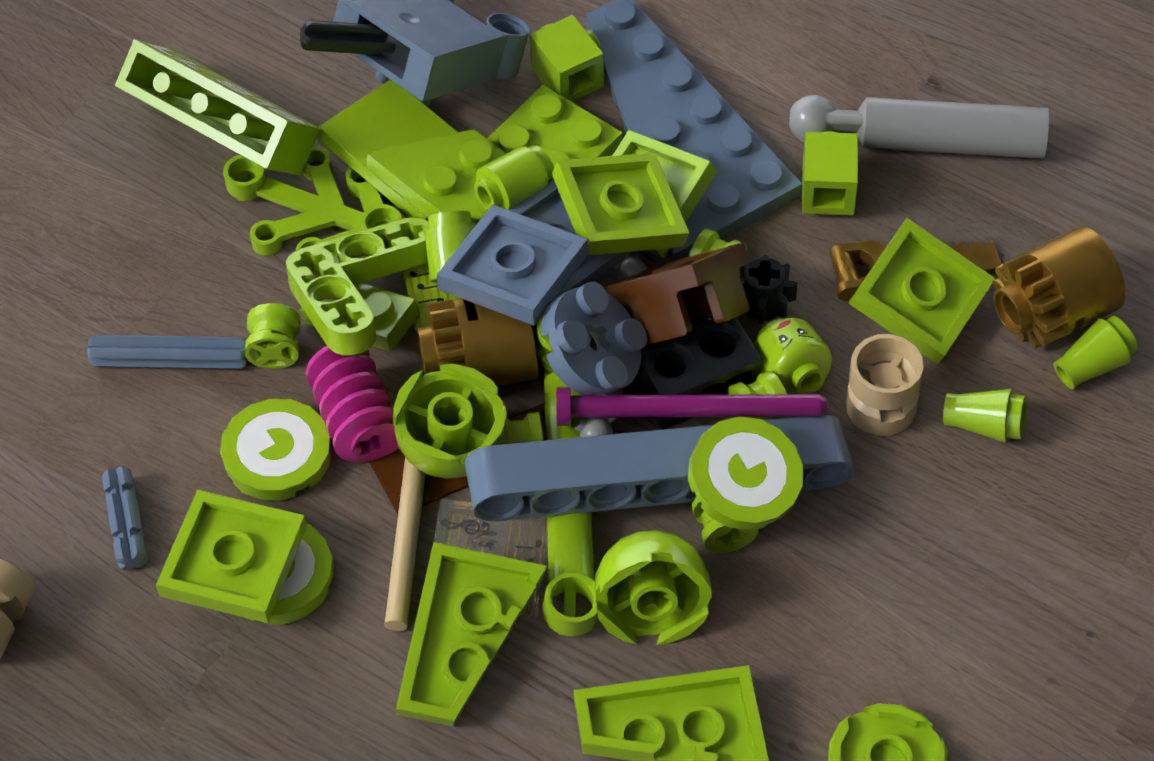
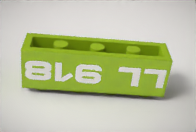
(217, 107)

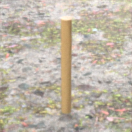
(405, 548)

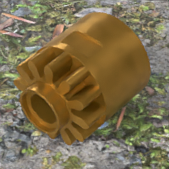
(1058, 287)
(478, 339)

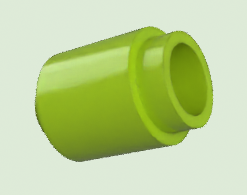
(513, 177)
(444, 236)

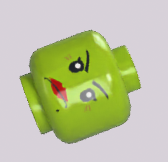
(794, 354)

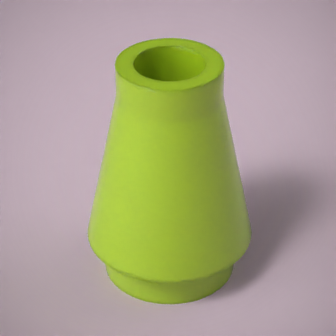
(1098, 351)
(987, 413)

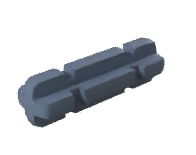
(124, 518)

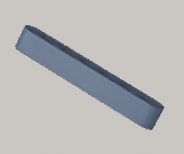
(626, 469)

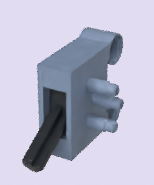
(422, 43)

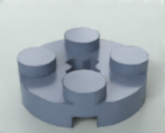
(616, 334)

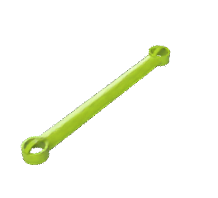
(568, 541)

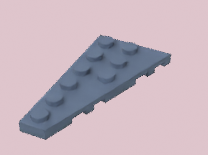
(675, 104)

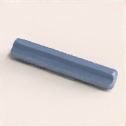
(167, 351)

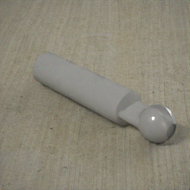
(929, 125)

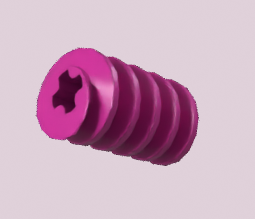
(353, 405)

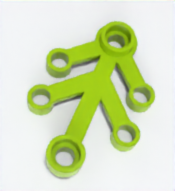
(316, 211)

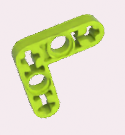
(390, 250)

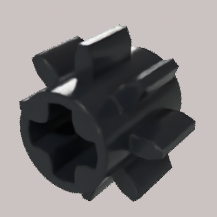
(767, 288)

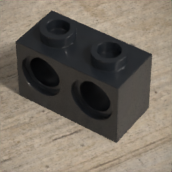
(694, 363)

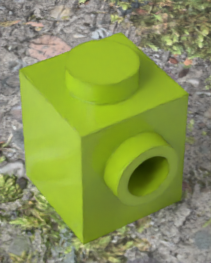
(567, 58)
(829, 173)

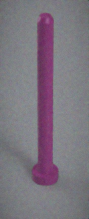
(727, 405)

